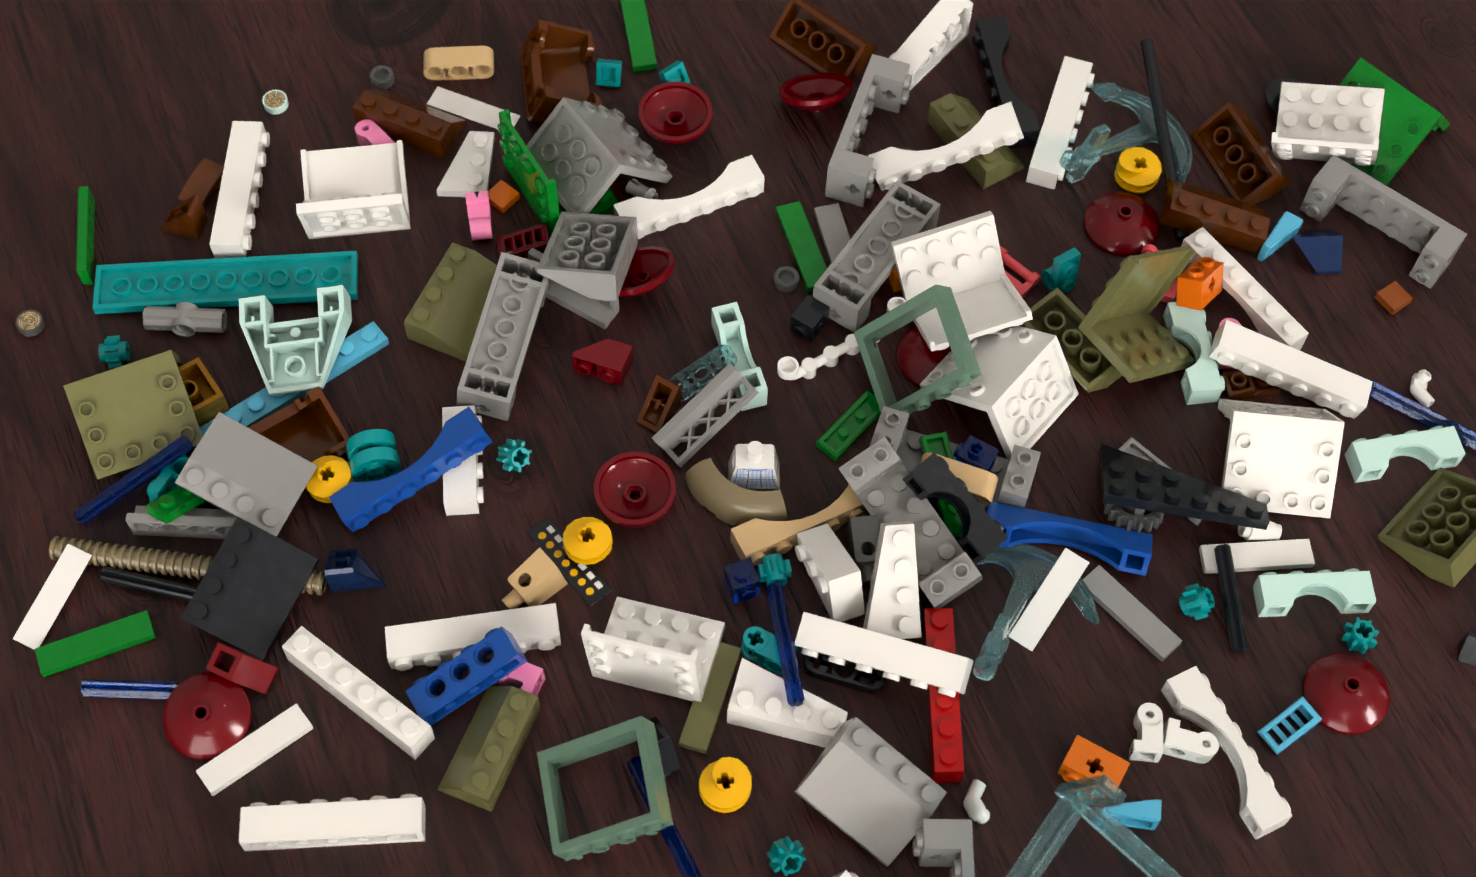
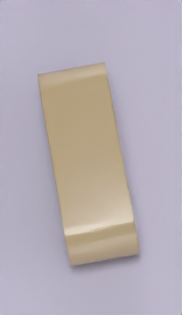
(458, 63)
(979, 482)

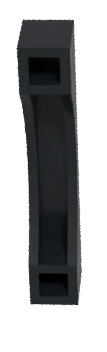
(992, 40)

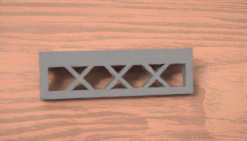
(593, 310)
(683, 424)
(193, 524)

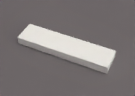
(1262, 555)
(254, 749)

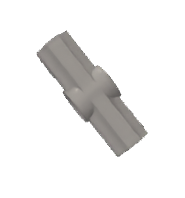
(184, 319)

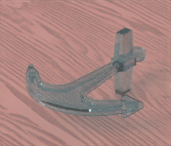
(1097, 144)
(1029, 570)

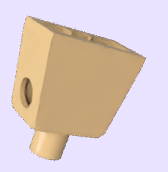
(534, 581)

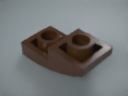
(203, 181)
(1245, 386)

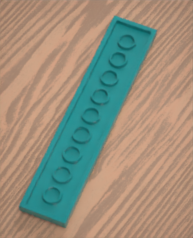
(222, 281)

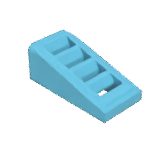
(1283, 231)
(1305, 709)
(1138, 814)

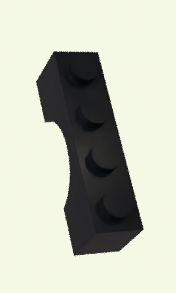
(979, 531)

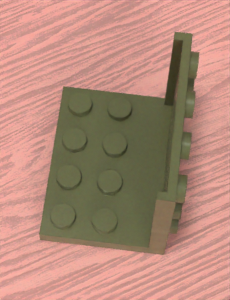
(1122, 318)
(132, 412)

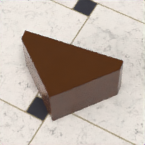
(186, 218)
(660, 403)

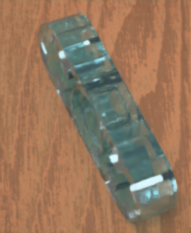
(690, 371)

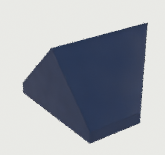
(1322, 250)
(349, 571)

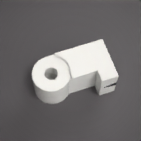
(1149, 729)
(1188, 744)

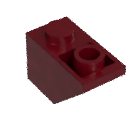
(604, 360)
(242, 667)

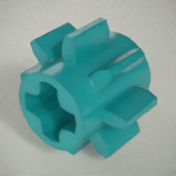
(114, 351)
(513, 455)
(774, 569)
(1196, 601)
(1360, 635)
(786, 856)

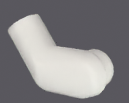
(1418, 388)
(974, 804)

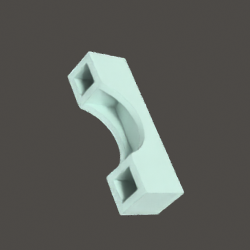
(730, 331)
(1202, 380)
(1433, 447)
(1347, 590)

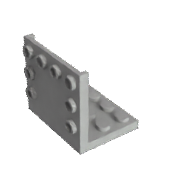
(588, 150)

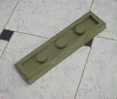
(705, 714)

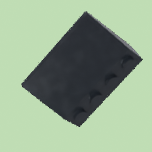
(250, 588)

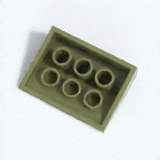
(452, 302)
(1437, 528)

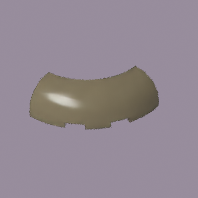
(730, 501)

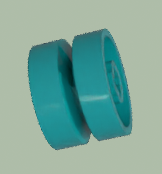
(373, 455)

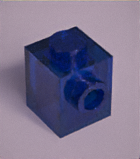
(976, 453)
(741, 580)

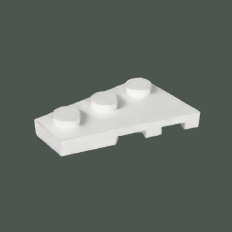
(471, 166)

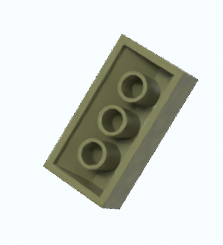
(954, 117)
(1060, 317)
(491, 746)

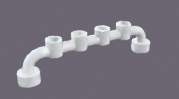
(789, 368)

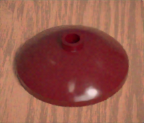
(816, 91)
(675, 103)
(1118, 232)
(647, 271)
(916, 358)
(633, 475)
(1337, 704)
(222, 727)

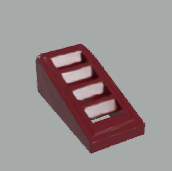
(529, 234)

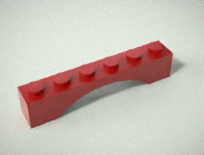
(944, 711)

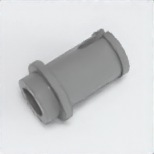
(639, 190)

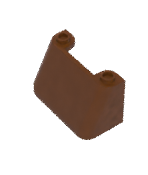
(555, 68)
(306, 427)

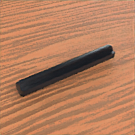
(147, 583)
(1231, 598)

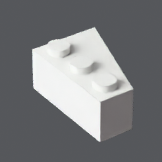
(832, 572)

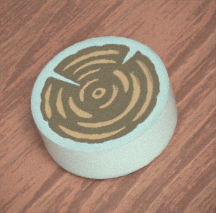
(275, 102)

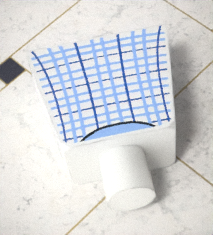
(754, 466)

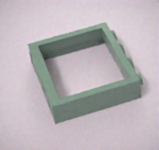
(968, 369)
(590, 745)

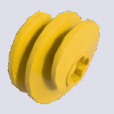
(1137, 170)
(329, 467)
(576, 538)
(737, 778)

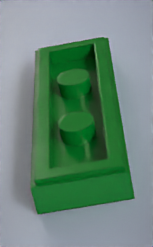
(850, 426)

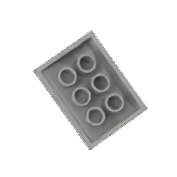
(590, 253)
(246, 474)
(870, 791)

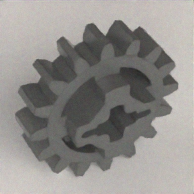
(1133, 518)

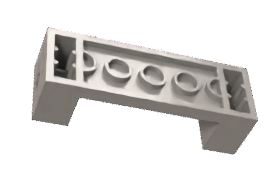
(849, 173)
(1389, 212)
(869, 254)
(502, 337)
(1013, 474)
(942, 565)
(946, 845)

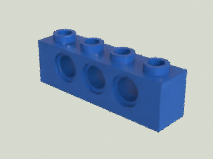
(481, 675)

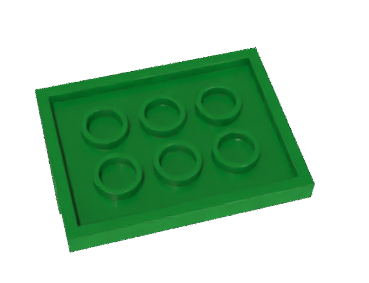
(1403, 121)
(533, 182)

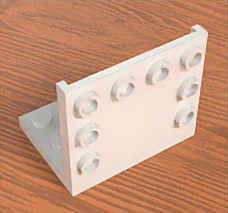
(1327, 122)
(354, 191)
(971, 263)
(1020, 386)
(1282, 455)
(654, 649)

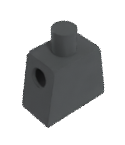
(862, 539)

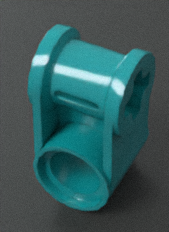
(765, 650)

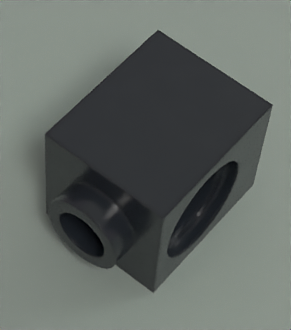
(809, 318)

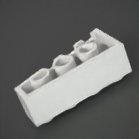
(935, 37)
(894, 584)
(762, 705)

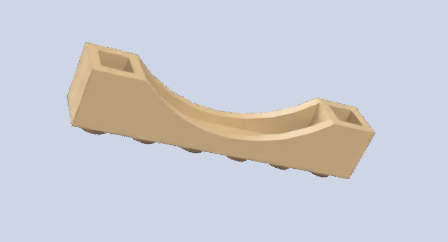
(764, 537)

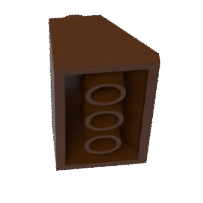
(822, 39)
(409, 121)
(1240, 155)
(1222, 217)

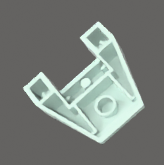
(296, 352)

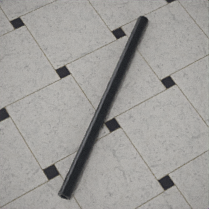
(1160, 118)

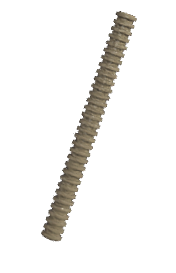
(157, 561)

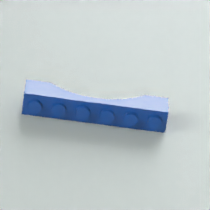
(364, 501)
(1120, 548)

